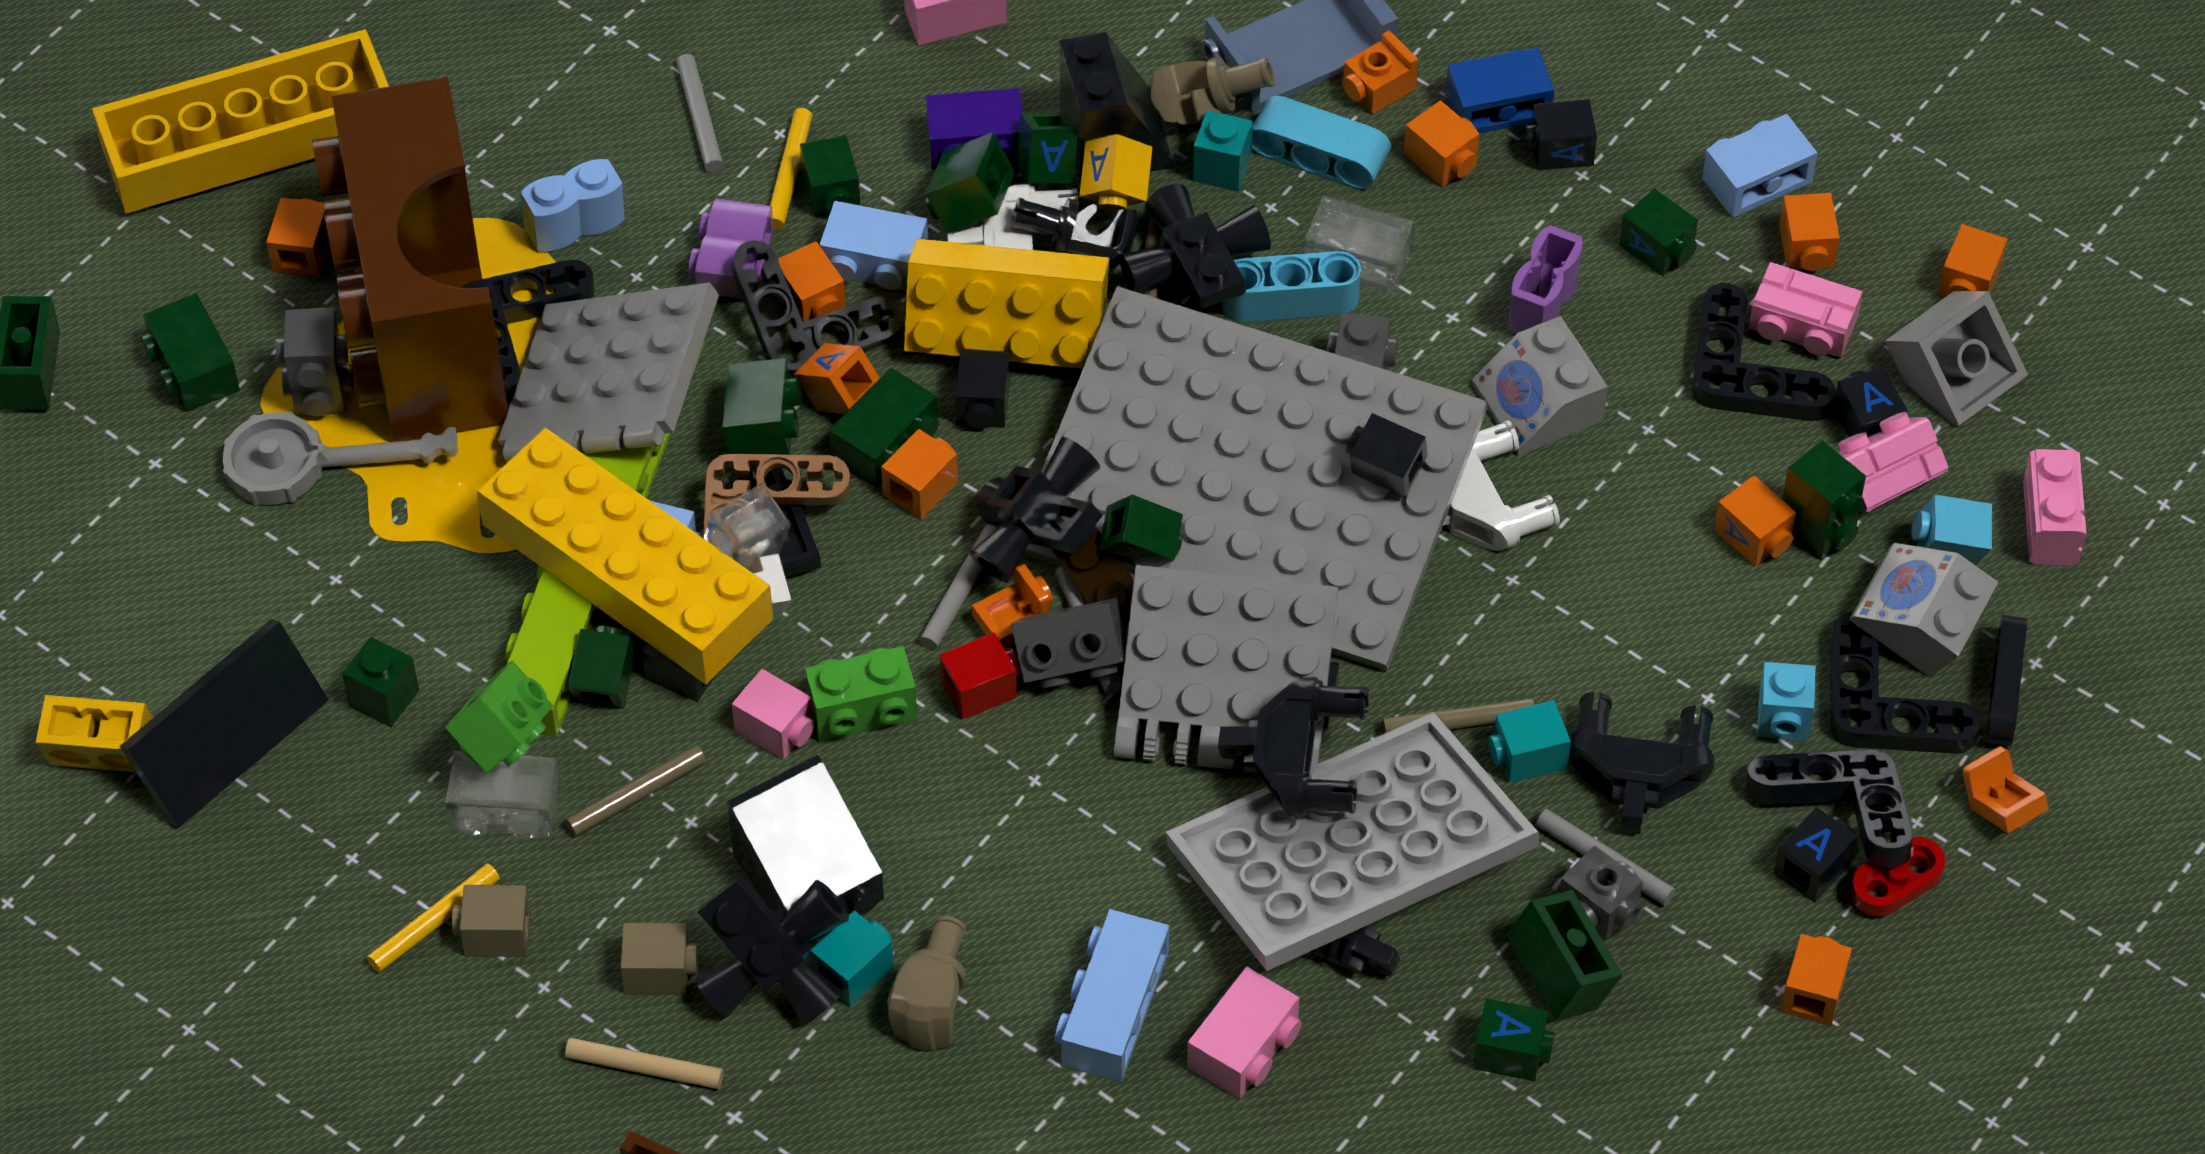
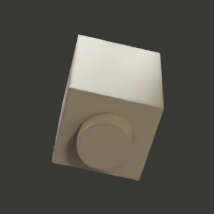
(493, 920)
(657, 958)

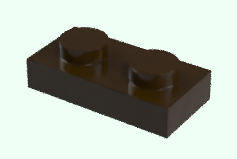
(1099, 575)

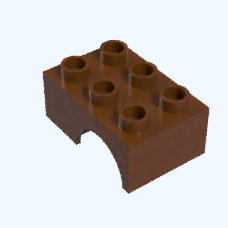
(416, 249)

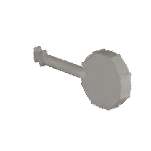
(281, 456)

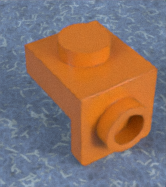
(1022, 599)
(2000, 793)

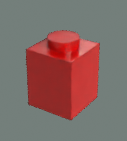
(979, 675)

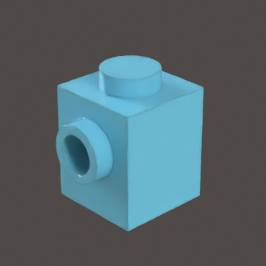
(1955, 527)
(1786, 701)

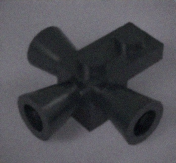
(1194, 249)
(1036, 510)
(770, 947)

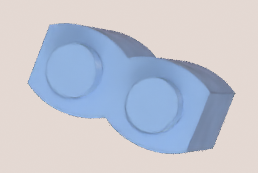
(572, 205)

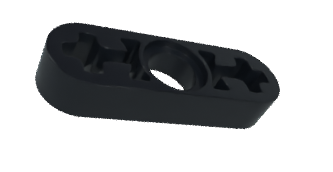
(2006, 680)

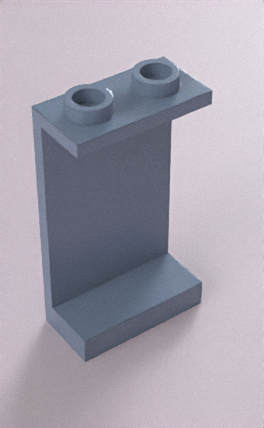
(1302, 42)

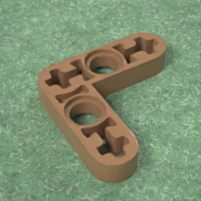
(717, 496)

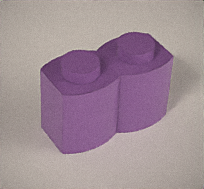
(722, 233)
(1546, 279)

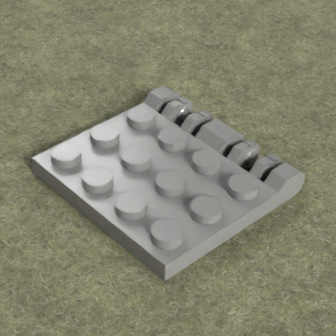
(1216, 654)

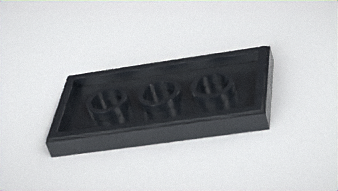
(224, 723)

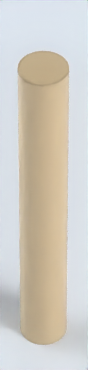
(644, 1063)

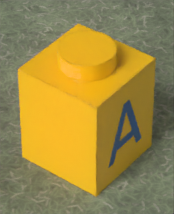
(1115, 172)

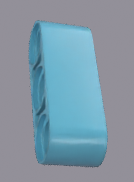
(1319, 142)
(1296, 286)

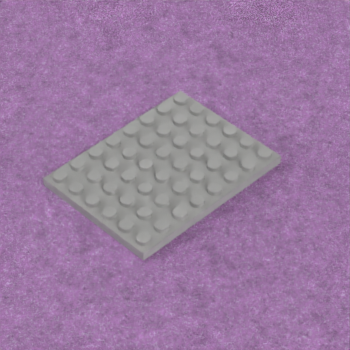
(1254, 456)

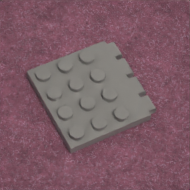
(610, 369)

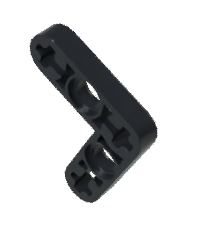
(510, 310)
(803, 334)
(1729, 370)
(1877, 712)
(1859, 786)

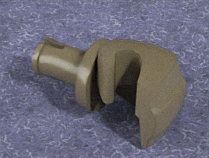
(1191, 88)
(928, 988)

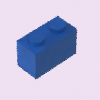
(1499, 89)

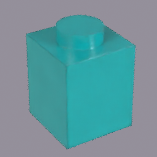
(1222, 151)
(1530, 741)
(854, 956)

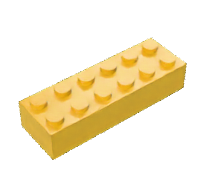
(231, 121)
(625, 555)

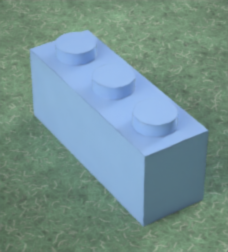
(1113, 995)

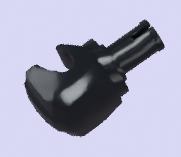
(1069, 229)

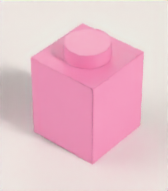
(773, 714)

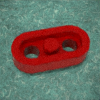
(1898, 883)

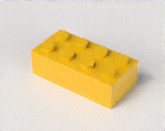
(1004, 300)

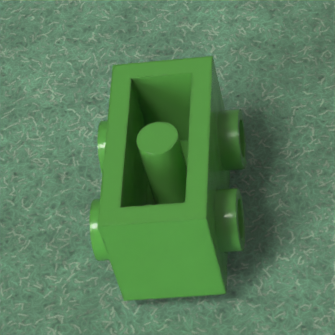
(861, 693)
(501, 718)

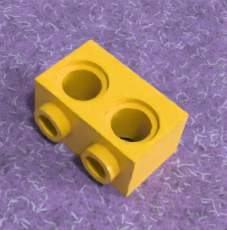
(89, 731)

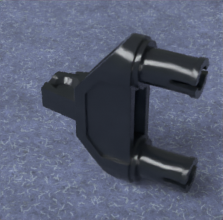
(1283, 745)
(1640, 770)

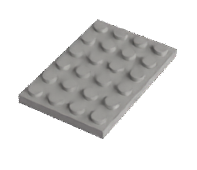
(1301, 882)

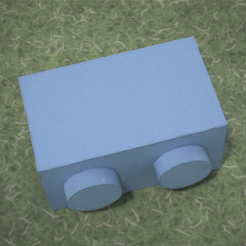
(1759, 165)
(871, 244)

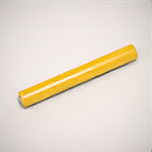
(789, 166)
(427, 921)

